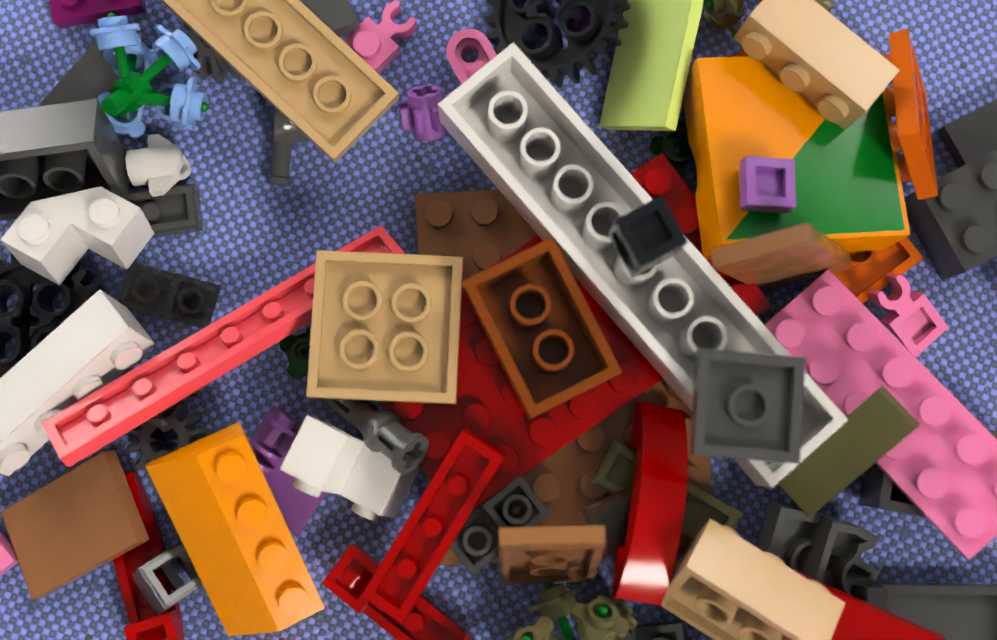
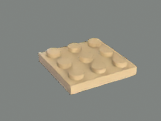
(385, 327)

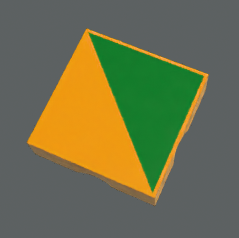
(843, 178)

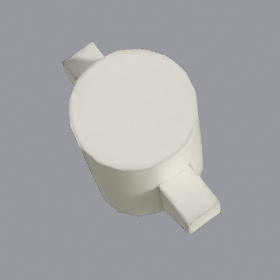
(157, 166)

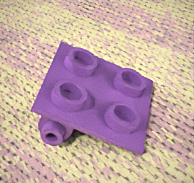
(270, 446)

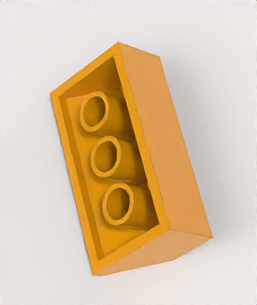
(235, 533)

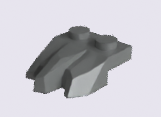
(818, 546)

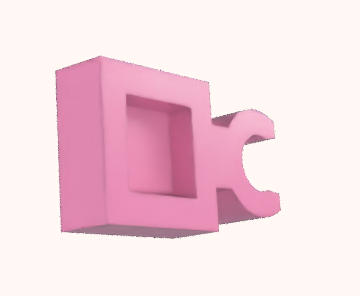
(376, 42)
(910, 315)

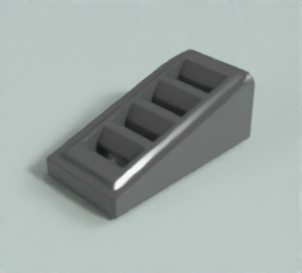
(152, 588)

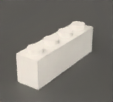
(65, 367)

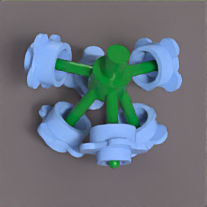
(137, 66)

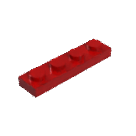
(434, 525)

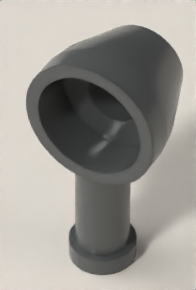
(284, 136)

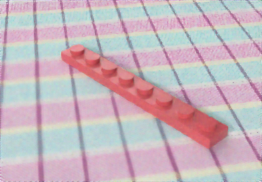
(193, 362)

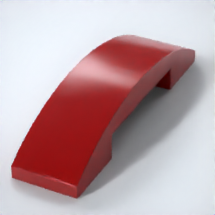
(656, 505)
(142, 618)
(426, 620)

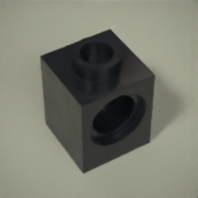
(647, 236)

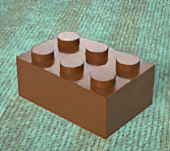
(540, 328)

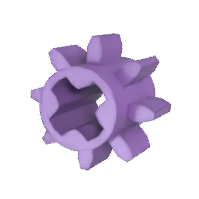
(422, 113)

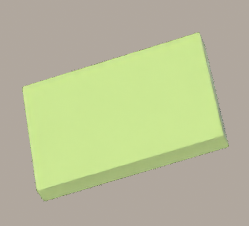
(651, 65)

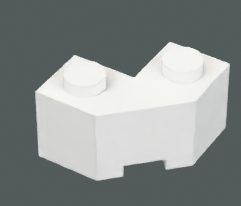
(60, 229)
(341, 464)

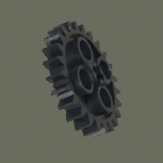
(528, 24)
(36, 306)

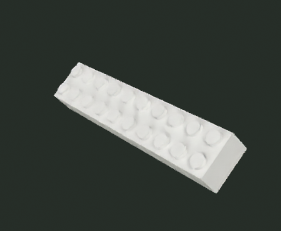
(574, 192)

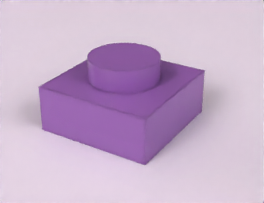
(767, 184)

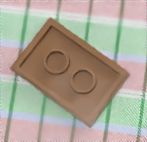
(781, 257)
(74, 525)
(550, 553)

